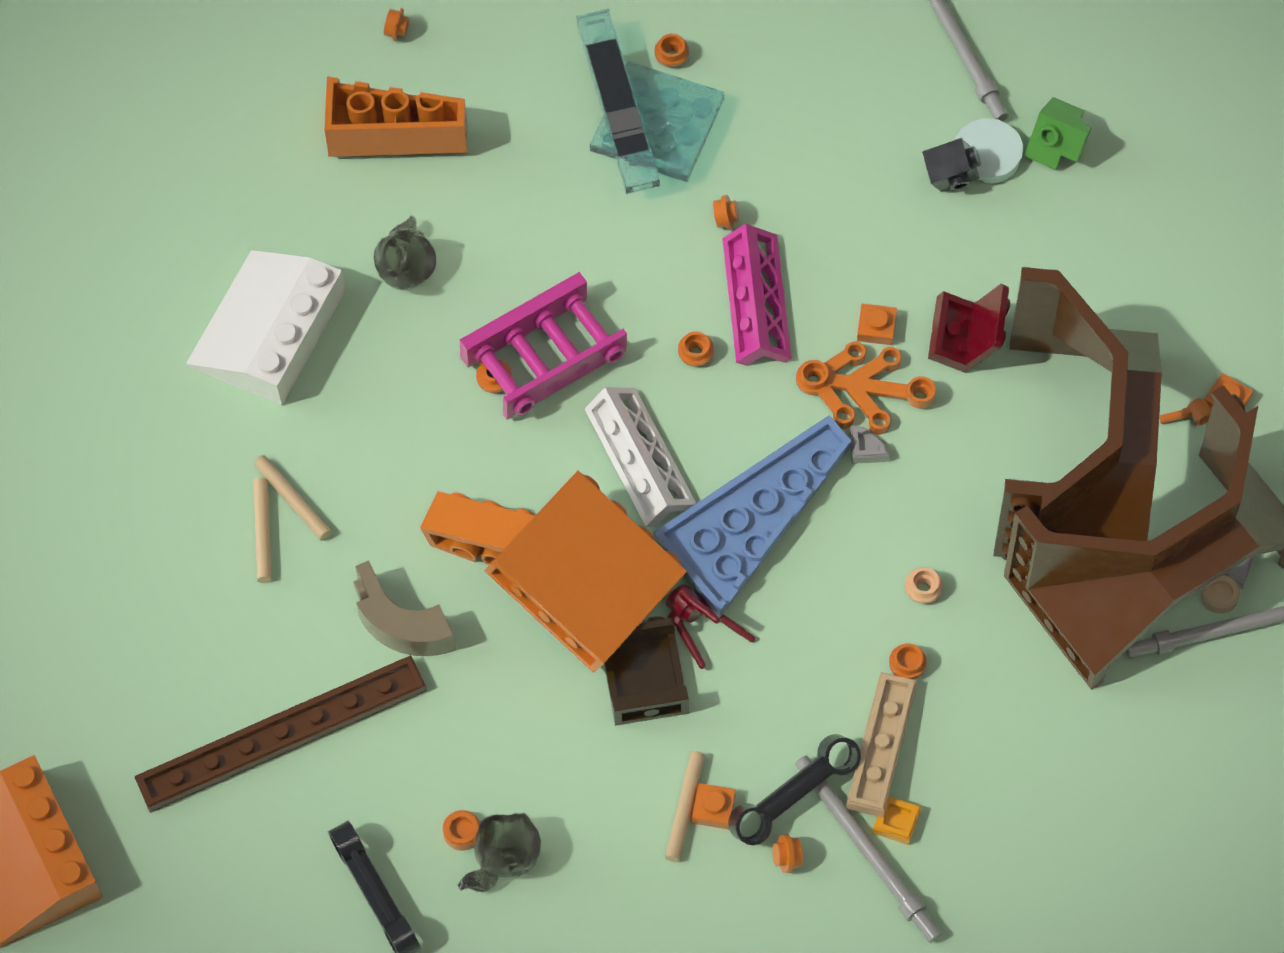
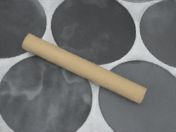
(292, 497)
(262, 530)
(685, 806)

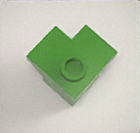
(1058, 134)

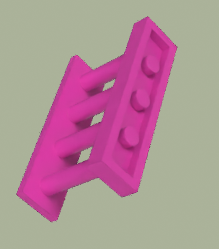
(534, 314)

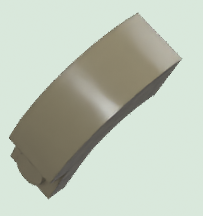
(398, 628)

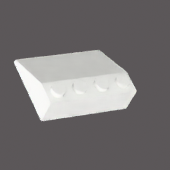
(269, 323)

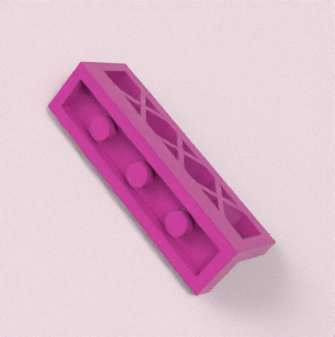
(748, 295)

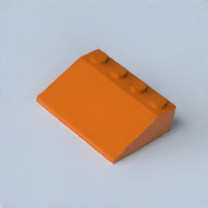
(39, 858)

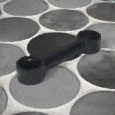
(794, 789)
(354, 856)

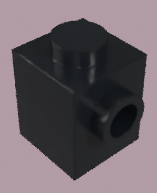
(952, 165)

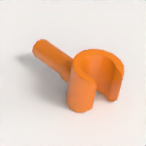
(1197, 409)

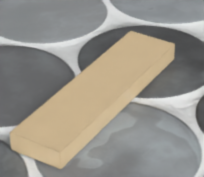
(881, 744)

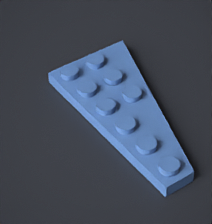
(740, 523)

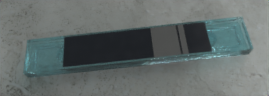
(617, 101)

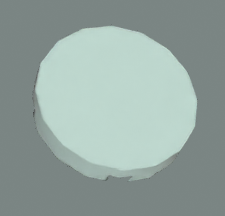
(997, 147)

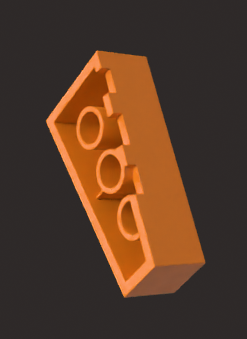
(391, 122)
(471, 526)

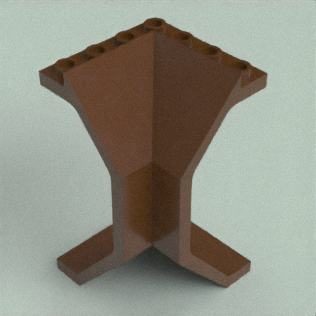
(1115, 484)
(1109, 591)

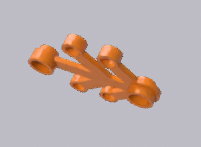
(860, 384)

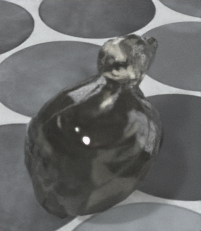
(405, 256)
(496, 848)

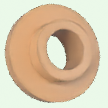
(926, 576)

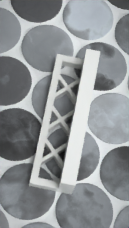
(634, 454)

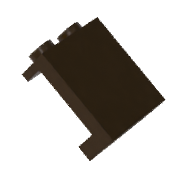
(647, 674)

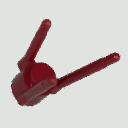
(688, 607)

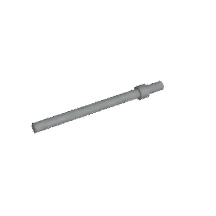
(985, 87)
(1164, 641)
(910, 905)

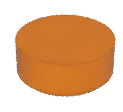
(460, 830)

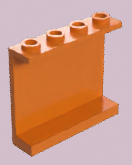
(586, 570)

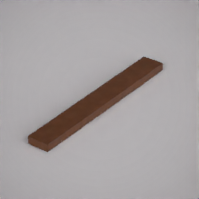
(280, 733)

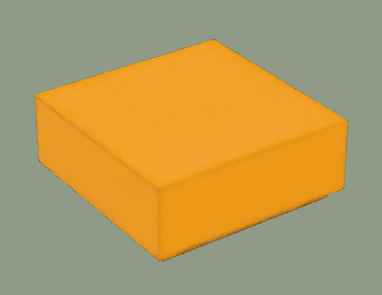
(898, 821)

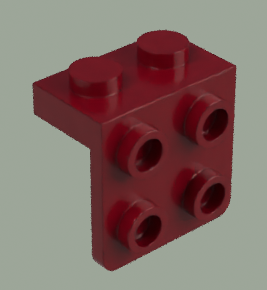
(967, 330)

